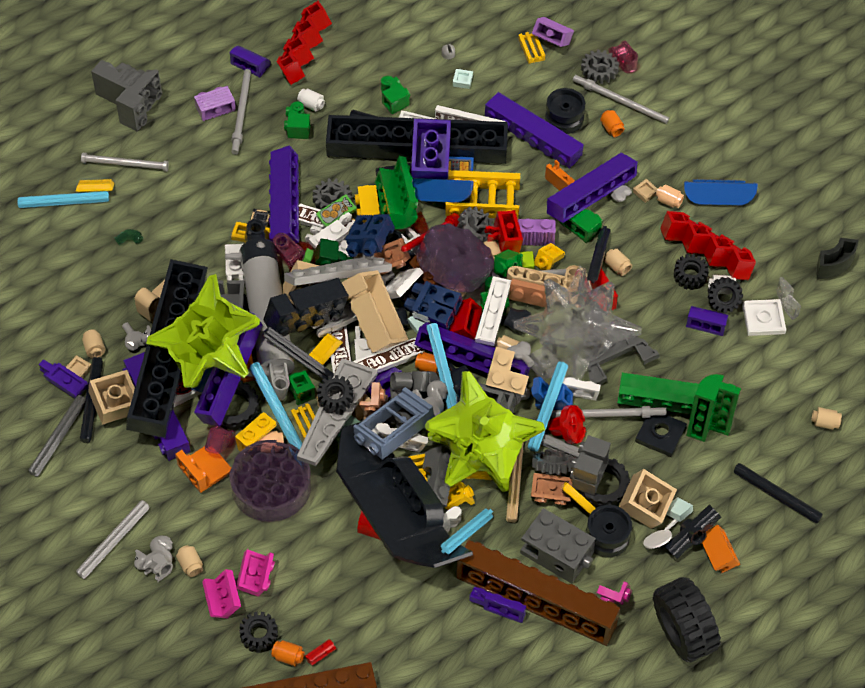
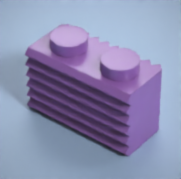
(552, 31)
(214, 103)
(537, 231)

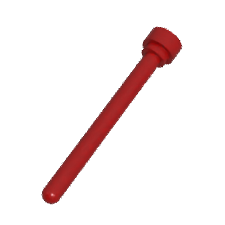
(451, 219)

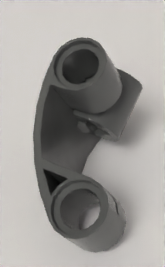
(411, 380)

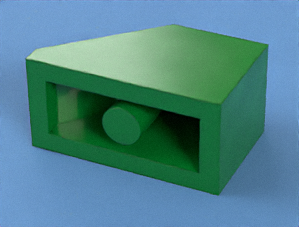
(584, 225)

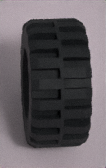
(686, 619)

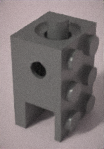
(558, 546)

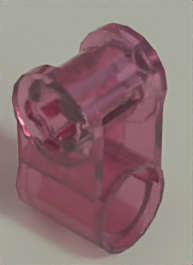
(625, 56)
(290, 251)
(219, 439)

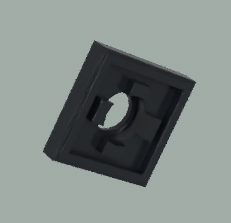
(662, 443)

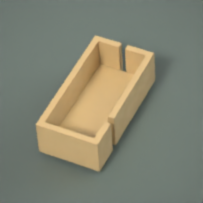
(374, 311)

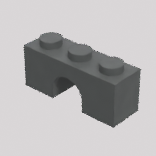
(436, 463)

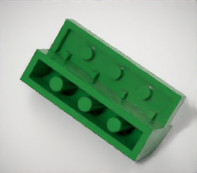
(397, 194)
(657, 393)
(713, 407)

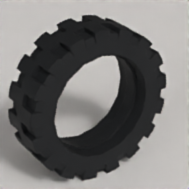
(248, 415)
(614, 498)

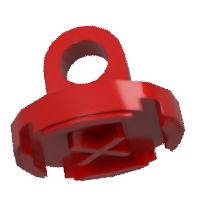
(569, 424)

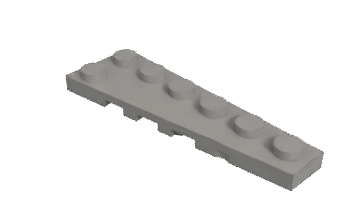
(339, 270)
(327, 425)

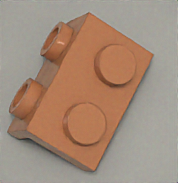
(392, 253)
(527, 292)
(378, 399)
(549, 487)

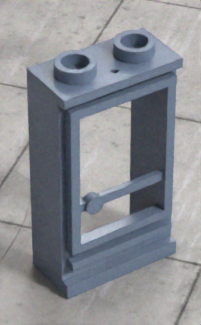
(383, 447)

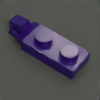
(63, 378)
(497, 604)

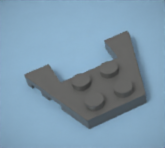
(617, 349)

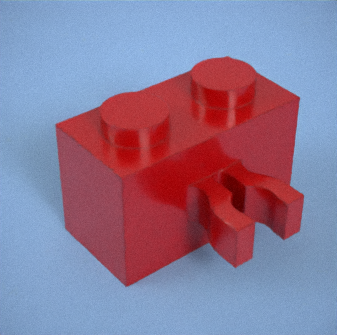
(506, 231)

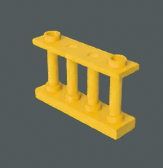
(489, 181)

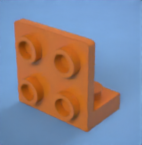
(203, 468)

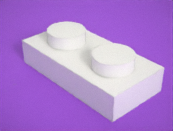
(582, 389)

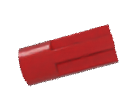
(320, 652)

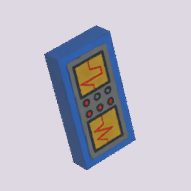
(461, 163)

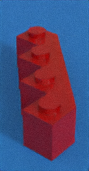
(304, 38)
(700, 239)

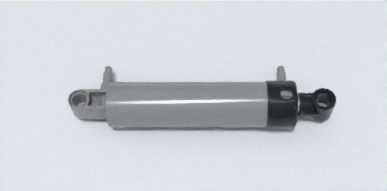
(262, 282)

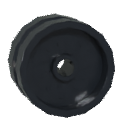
(565, 109)
(611, 529)

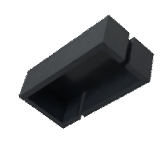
(313, 307)

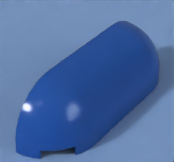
(442, 190)
(720, 191)

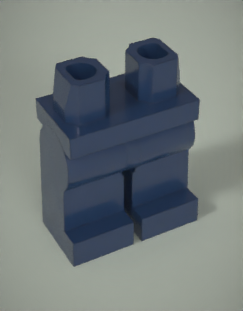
(368, 236)
(434, 304)

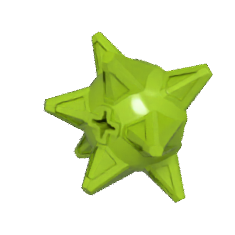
(206, 335)
(480, 435)

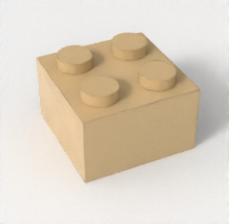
(112, 396)
(647, 498)

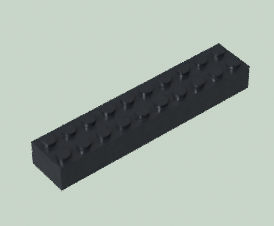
(394, 138)
(159, 373)

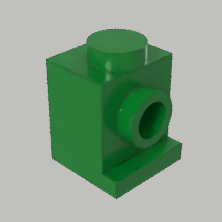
(505, 260)
(301, 387)

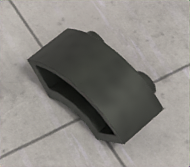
(836, 260)

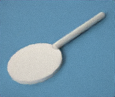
(660, 537)

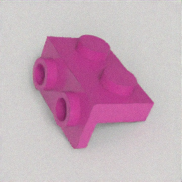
(255, 572)
(222, 595)
(613, 596)

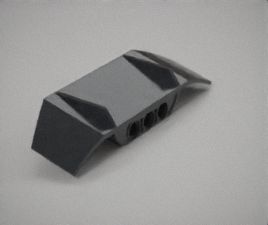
(396, 503)

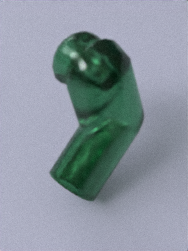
(129, 234)

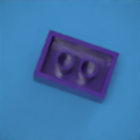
(431, 149)

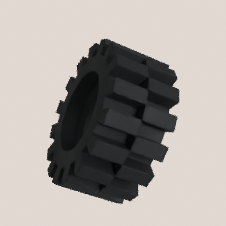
(691, 263)
(725, 283)
(335, 384)
(258, 643)

